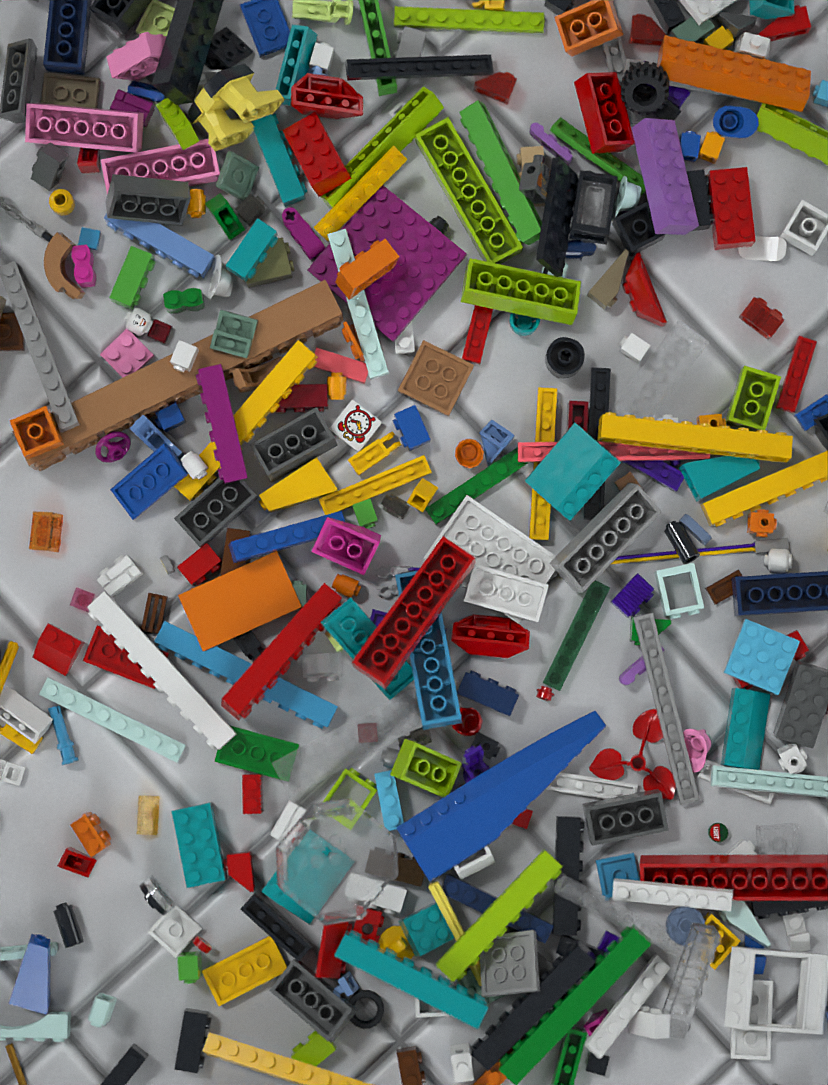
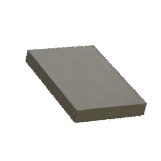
(70, 90)

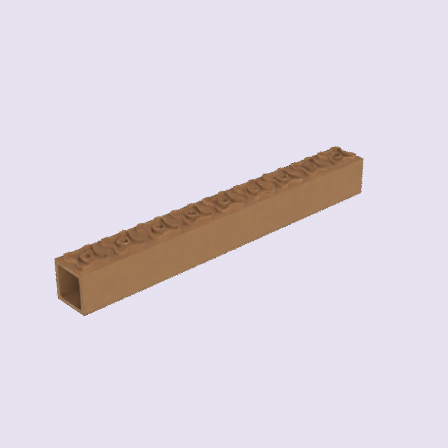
(160, 385)

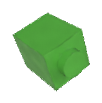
(365, 514)

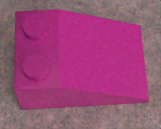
(347, 544)

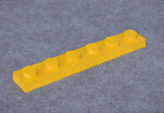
(360, 192)
(375, 485)

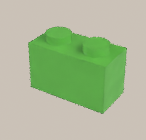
(189, 966)

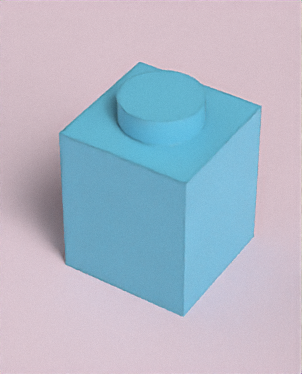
(821, 93)

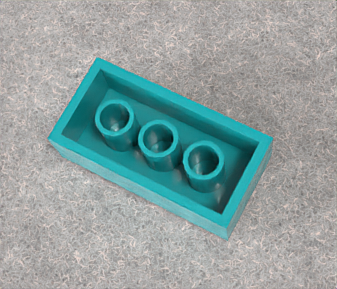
(199, 845)

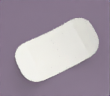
(764, 249)

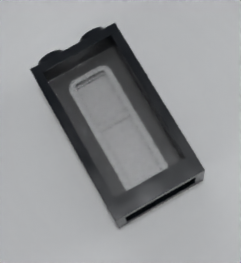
(593, 207)

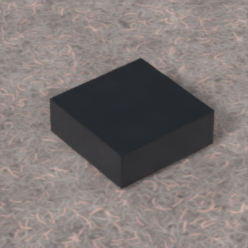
(597, 1065)

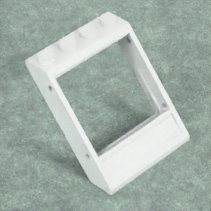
(811, 992)

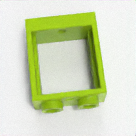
(355, 776)

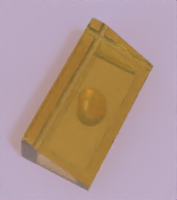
(148, 815)

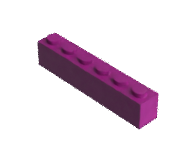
(222, 423)

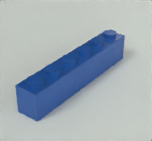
(279, 538)

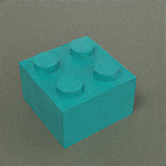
(426, 929)

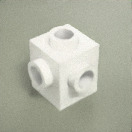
(792, 758)

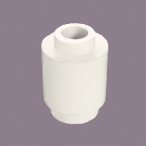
(194, 465)

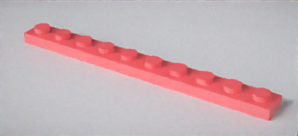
(538, 450)

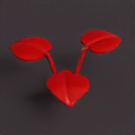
(610, 767)

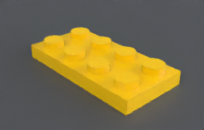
(244, 970)

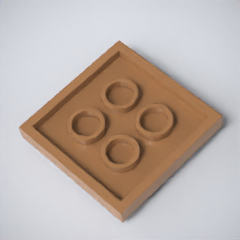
(436, 378)

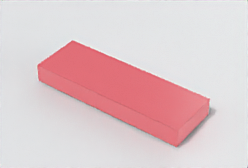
(337, 363)

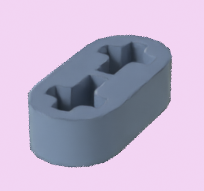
(695, 529)

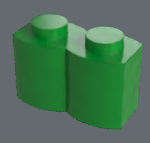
(190, 299)

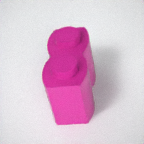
(83, 270)

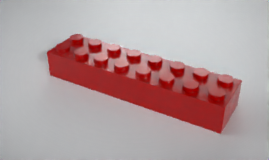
(414, 612)
(280, 653)

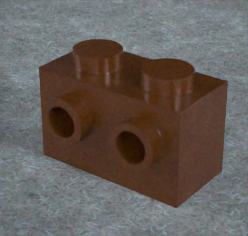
(409, 1066)

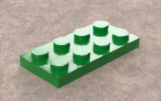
(254, 752)

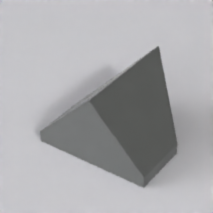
(736, 23)

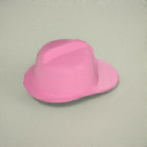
(697, 746)

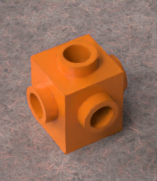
(754, 523)

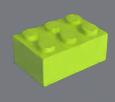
(753, 399)
(425, 768)

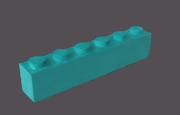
(278, 160)

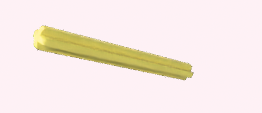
(452, 921)

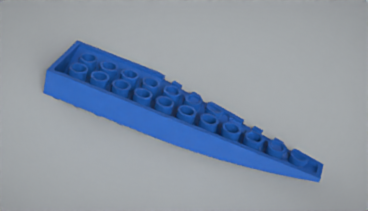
(490, 802)

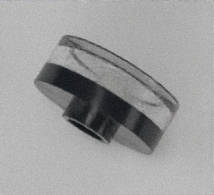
(157, 895)

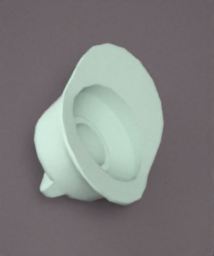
(627, 197)

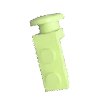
(323, 10)

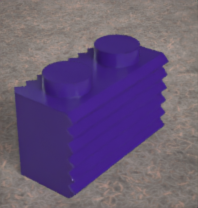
(632, 595)

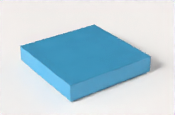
(616, 867)

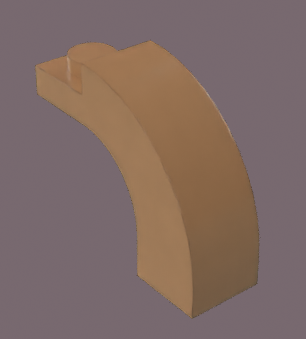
(54, 266)
(250, 379)

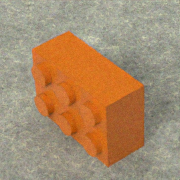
(588, 26)
(366, 268)

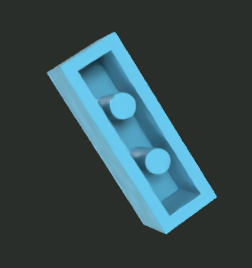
(389, 800)

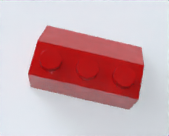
(328, 964)

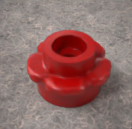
(544, 693)

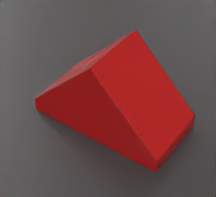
(89, 160)
(76, 862)

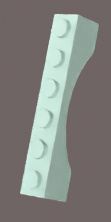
(54, 1025)

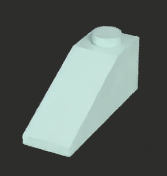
(744, 921)

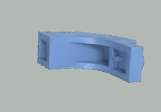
(152, 436)

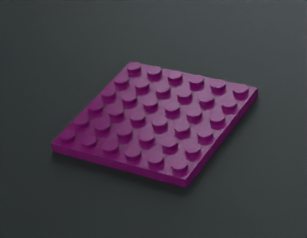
(422, 265)

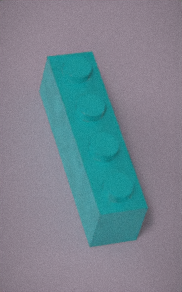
(296, 59)

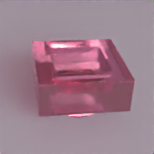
(82, 599)

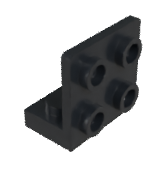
(226, 50)

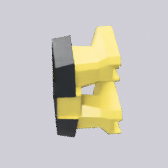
(232, 90)

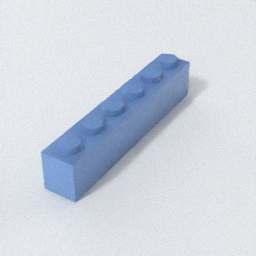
(166, 244)

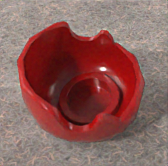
(470, 723)

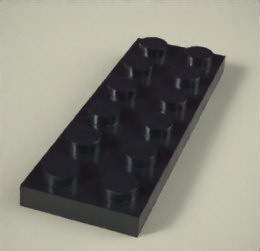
(557, 217)

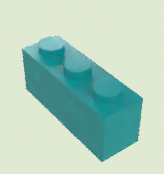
(252, 250)

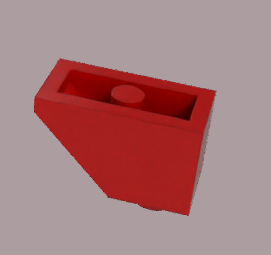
(241, 869)

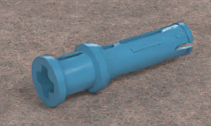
(64, 744)

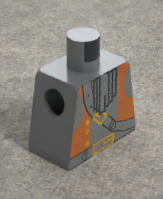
(535, 180)

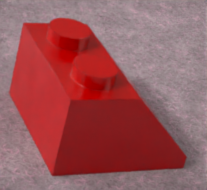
(57, 649)

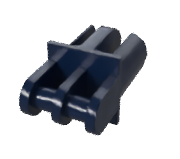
(578, 249)

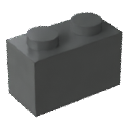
(49, 166)

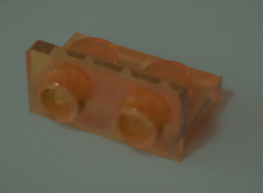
(46, 531)

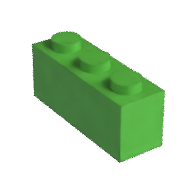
(132, 278)

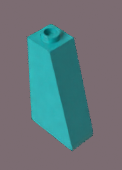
(714, 474)

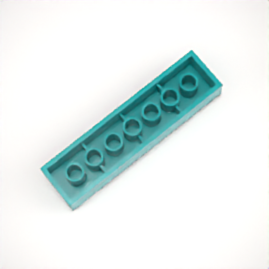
(412, 979)

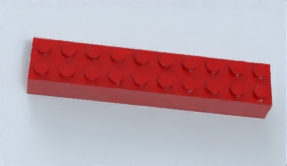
(749, 876)

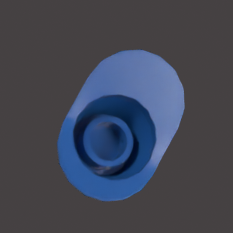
(735, 122)

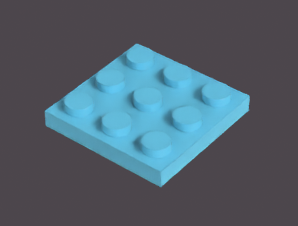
(761, 656)

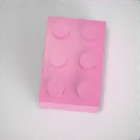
(137, 57)

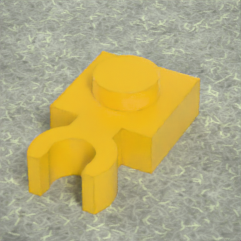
(496, 5)

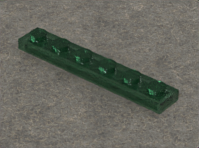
(576, 635)

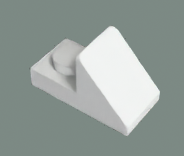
(796, 932)

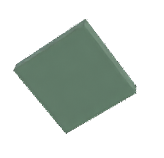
(237, 176)

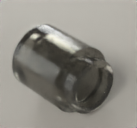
(395, 506)

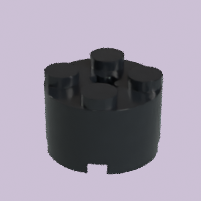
(567, 347)

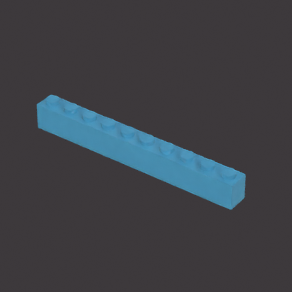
(228, 665)

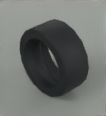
(380, 1009)

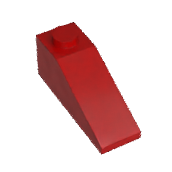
(788, 26)

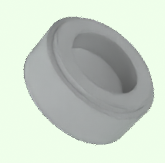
(167, 564)

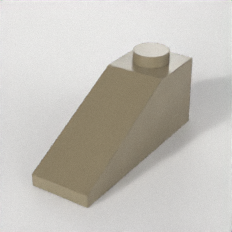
(608, 286)

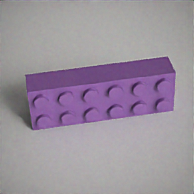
(665, 176)

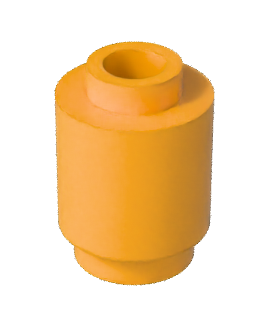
(197, 203)
(336, 386)

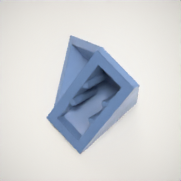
(494, 440)

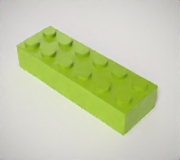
(520, 291)

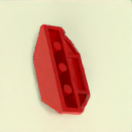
(326, 96)
(642, 293)
(490, 636)

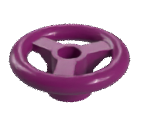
(116, 450)

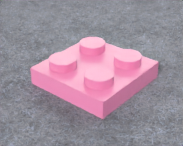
(127, 354)

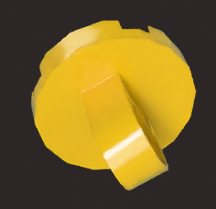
(396, 940)

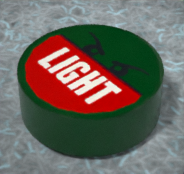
(717, 832)

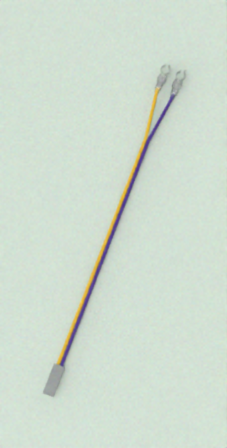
(760, 546)

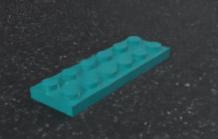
(352, 630)

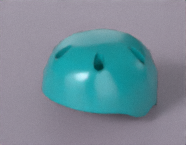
(524, 324)

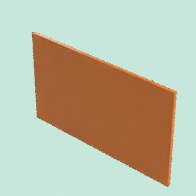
(239, 601)

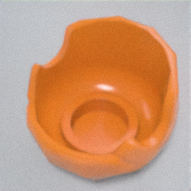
(469, 453)

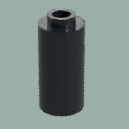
(681, 542)
(68, 925)

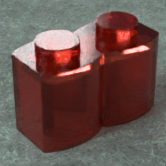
(761, 317)

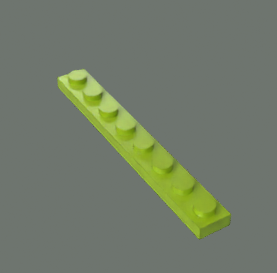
(469, 19)

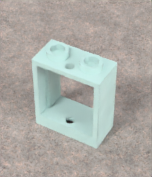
(660, 574)

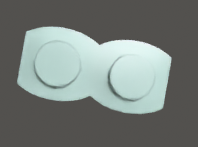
(102, 1010)

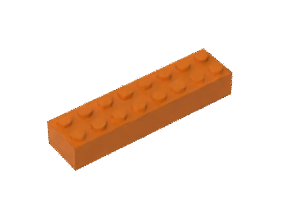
(735, 73)

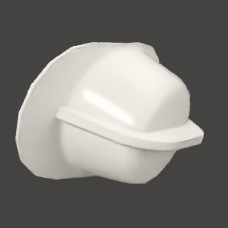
(220, 281)

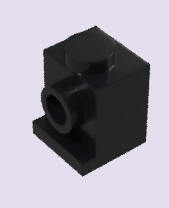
(480, 739)

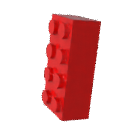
(604, 112)
(316, 154)
(731, 208)

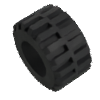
(647, 74)

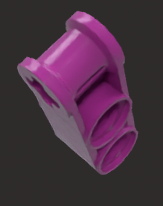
(302, 233)

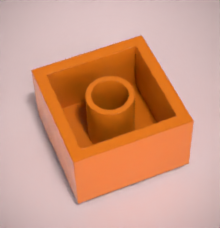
(36, 432)

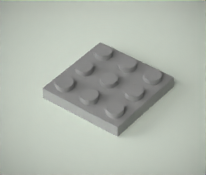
(510, 965)

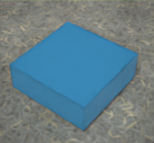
(90, 237)

